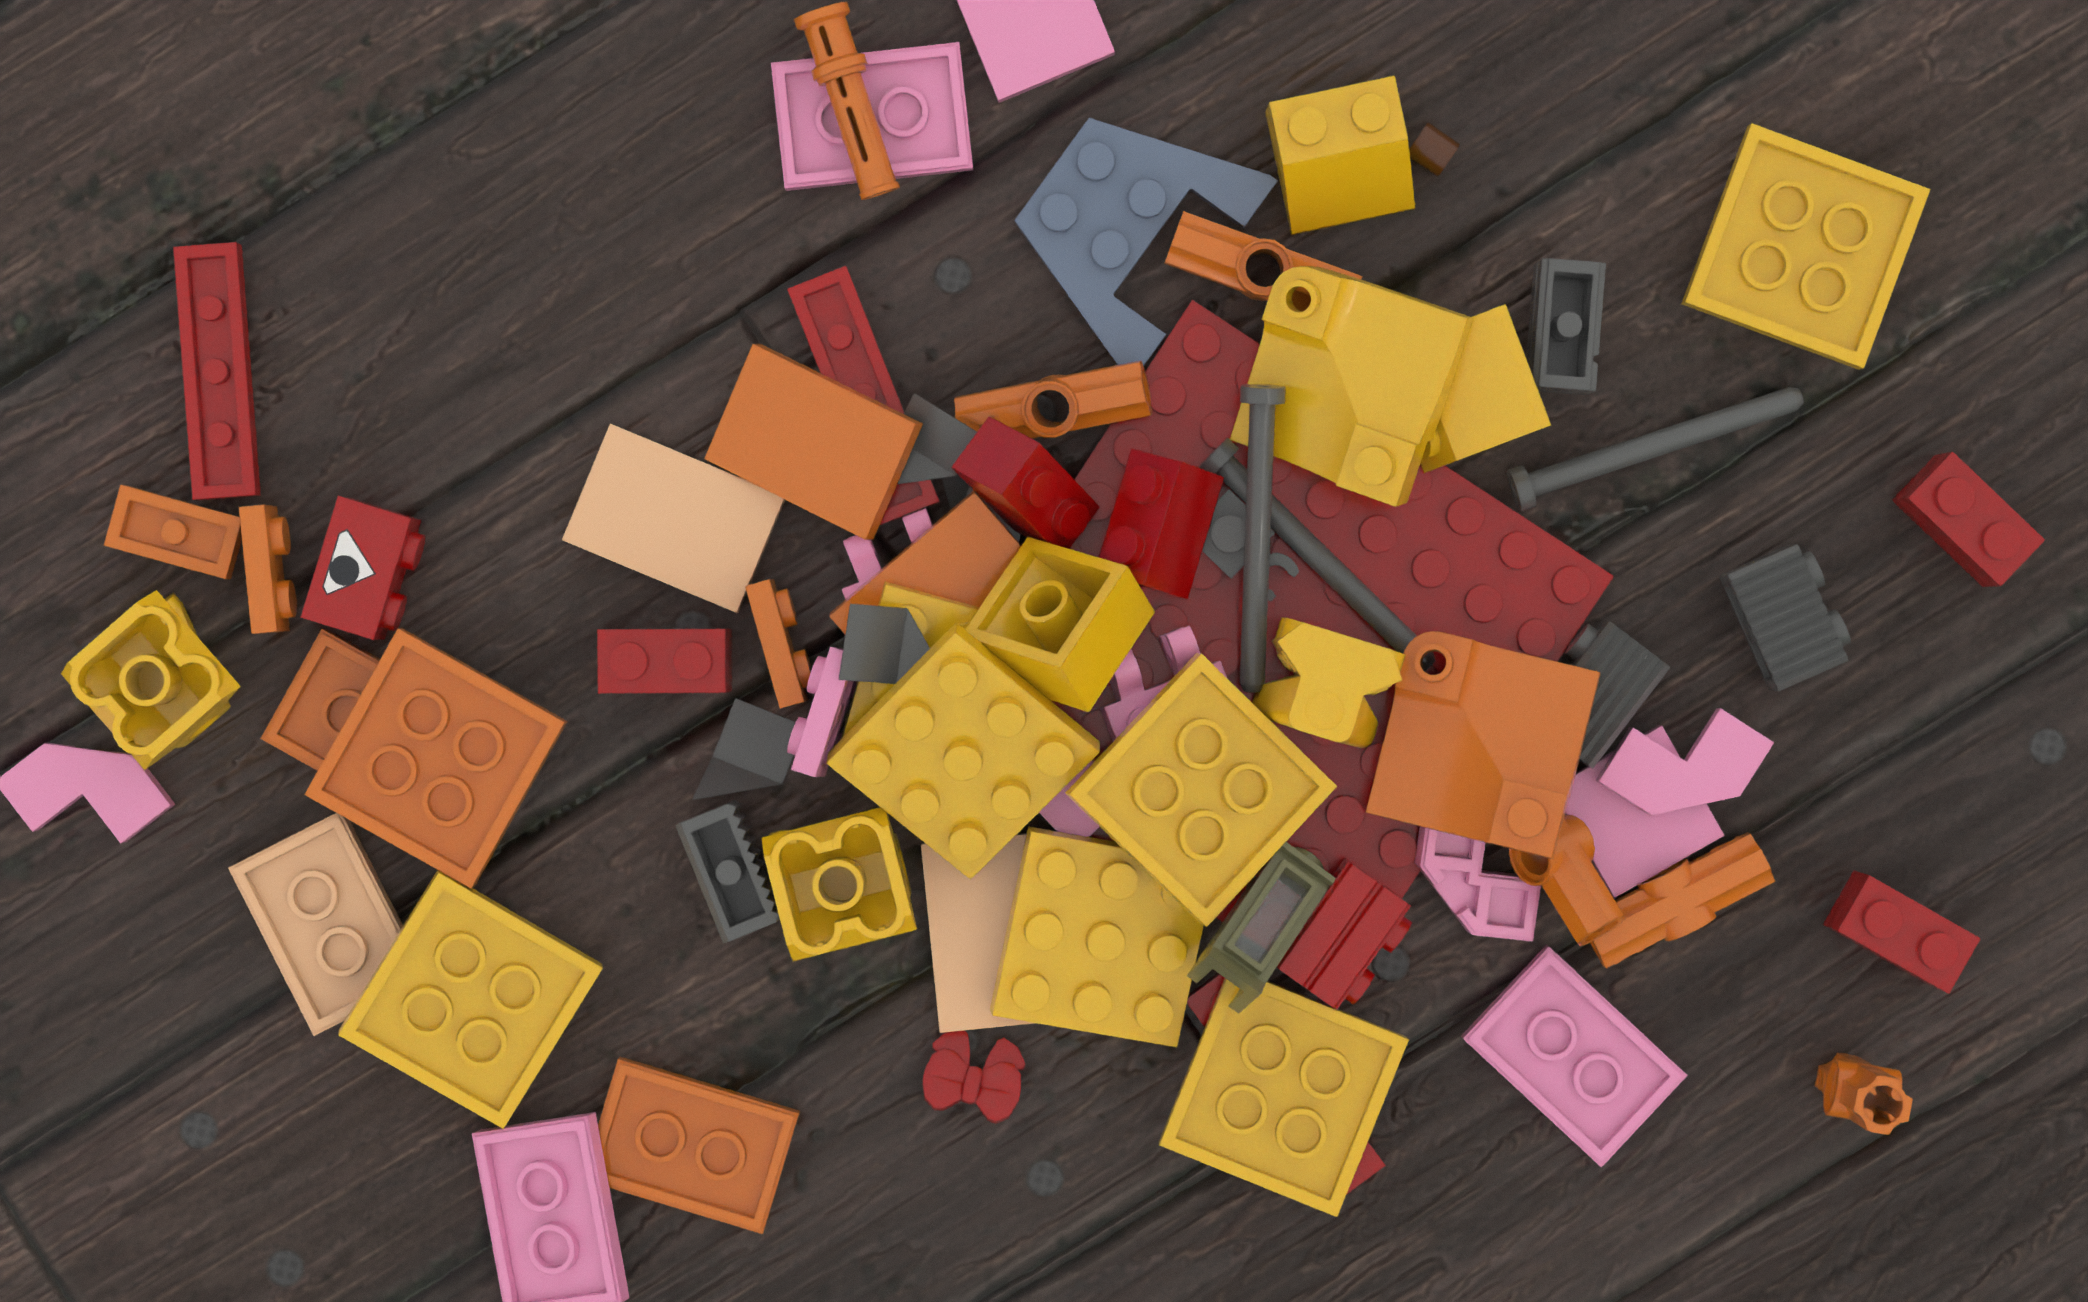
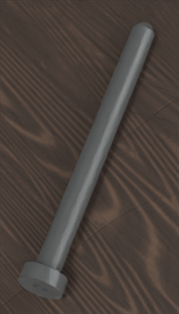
(1528, 486)
(1257, 530)
(1317, 555)

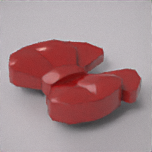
(952, 1080)

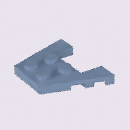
(1107, 208)

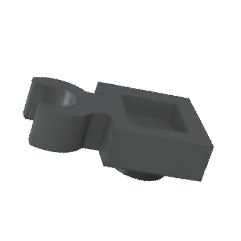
(1227, 539)

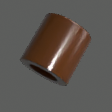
(1433, 149)

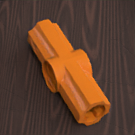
(1222, 255)
(1092, 395)
(1572, 882)
(1685, 898)
(1863, 1093)

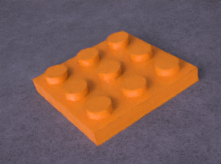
(435, 758)

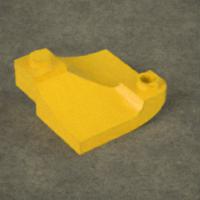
(1359, 378)

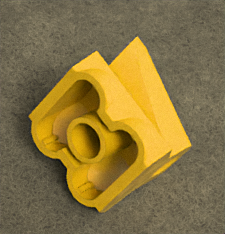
(151, 679)
(1328, 683)
(839, 883)

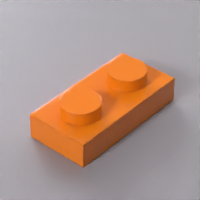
(174, 532)
(269, 594)
(773, 615)

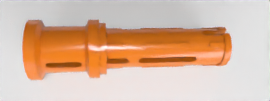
(840, 70)

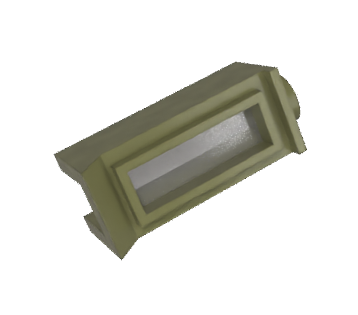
(1264, 922)

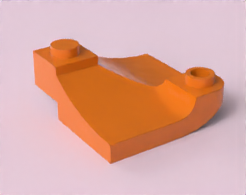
(1484, 743)

